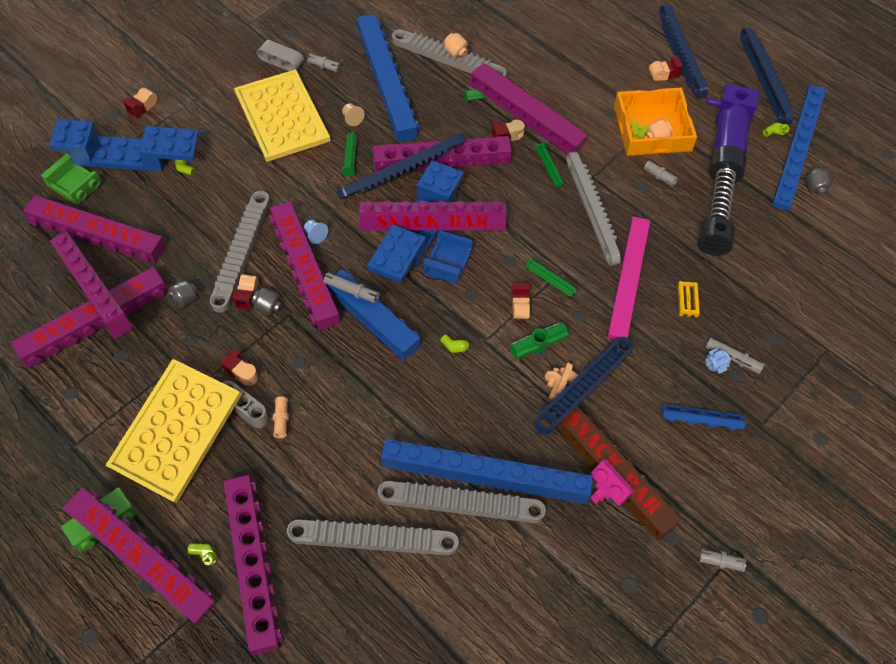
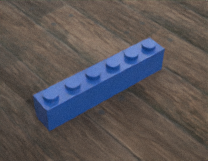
(378, 320)

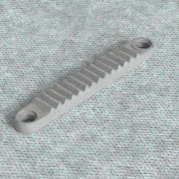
(436, 51)
(594, 208)
(239, 251)
(461, 501)
(372, 537)

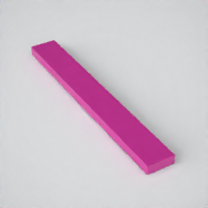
(629, 279)

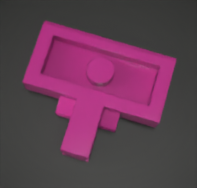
(610, 484)

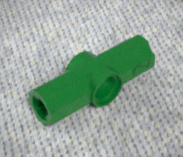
(548, 337)

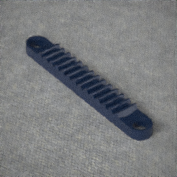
(682, 49)
(767, 76)
(403, 165)
(583, 386)

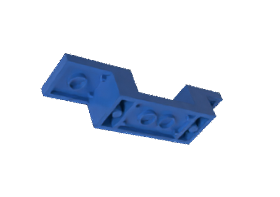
(123, 153)
(408, 247)

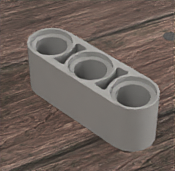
(280, 55)
(251, 409)

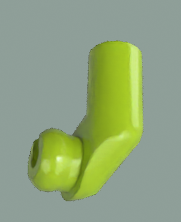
(776, 128)
(182, 167)
(454, 346)
(205, 551)

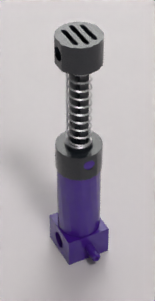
(727, 164)

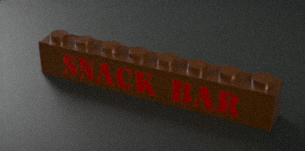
(594, 447)

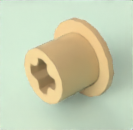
(353, 114)

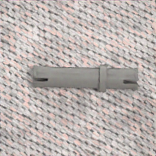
(358, 291)
(743, 360)

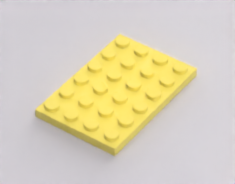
(281, 115)
(174, 430)

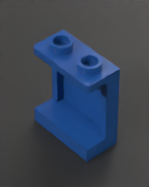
(448, 257)

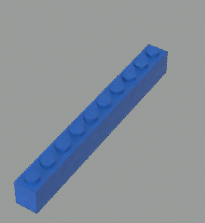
(387, 79)
(487, 471)

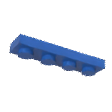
(708, 417)

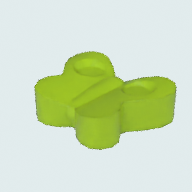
(639, 131)

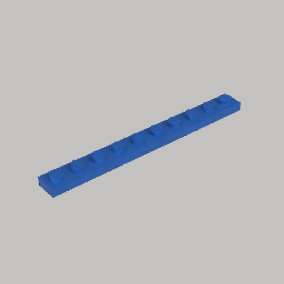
(799, 148)

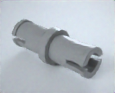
(324, 62)
(660, 173)
(722, 560)

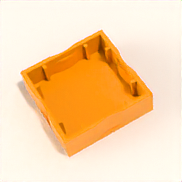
(649, 107)

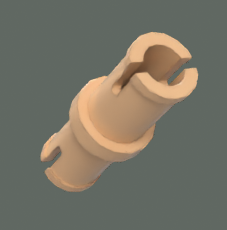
(280, 417)

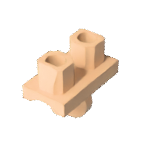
(559, 378)

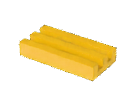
(688, 311)

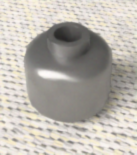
(818, 181)
(182, 294)
(266, 301)

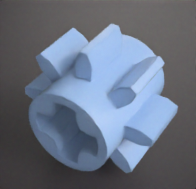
(717, 360)

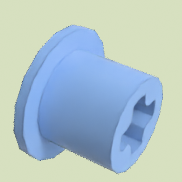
(316, 231)

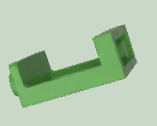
(71, 180)

